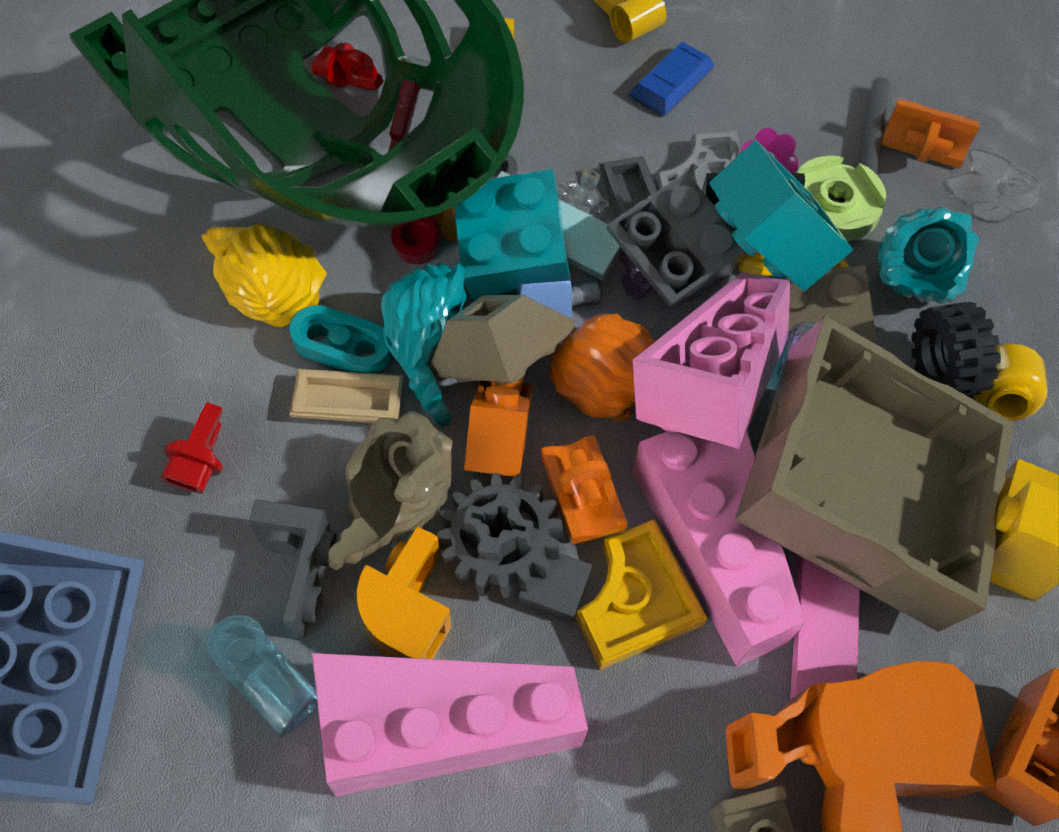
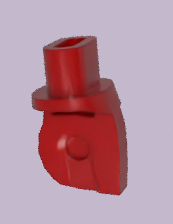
(346, 66)
(192, 460)

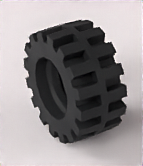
(956, 347)

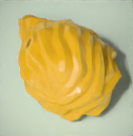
(265, 271)

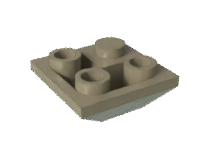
(498, 339)

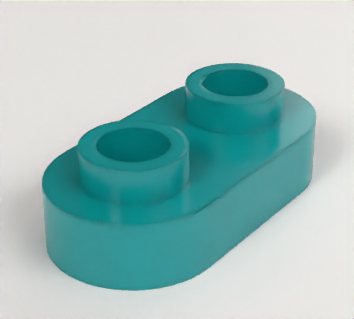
(344, 340)

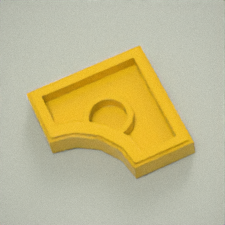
(642, 598)

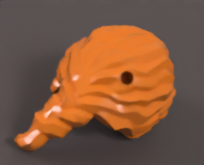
(597, 366)

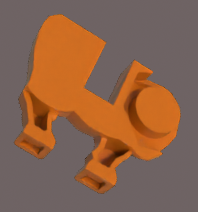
(872, 740)

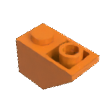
(498, 428)

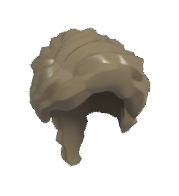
(393, 485)

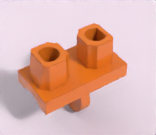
(929, 133)
(583, 490)

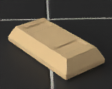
(346, 396)

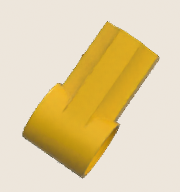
(634, 17)

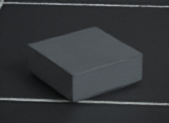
(559, 592)

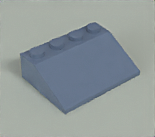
(60, 664)

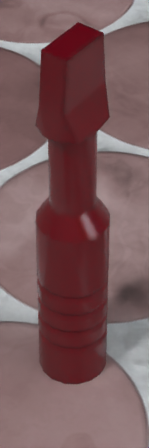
(404, 112)

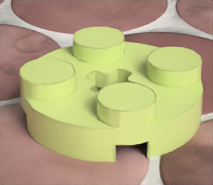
(859, 187)

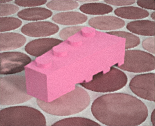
(715, 362)
(735, 570)
(433, 718)

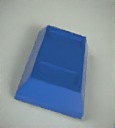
(672, 78)

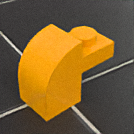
(394, 612)

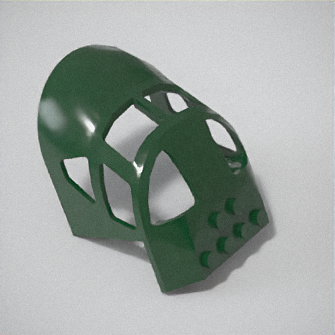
(248, 60)

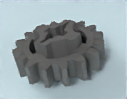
(505, 541)

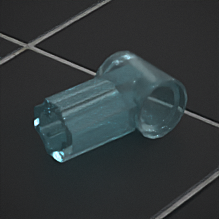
(265, 677)

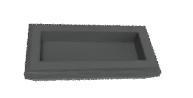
(627, 182)

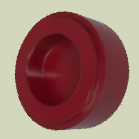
(417, 241)

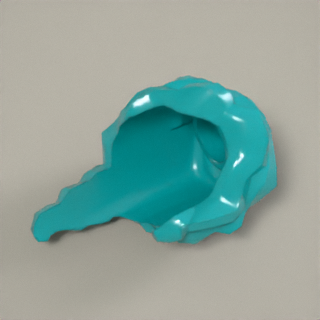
(928, 254)
(414, 321)

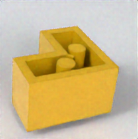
(1027, 531)

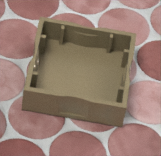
(880, 476)

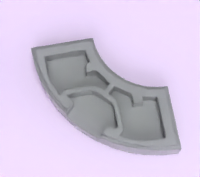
(708, 155)

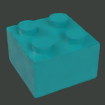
(777, 218)
(512, 234)

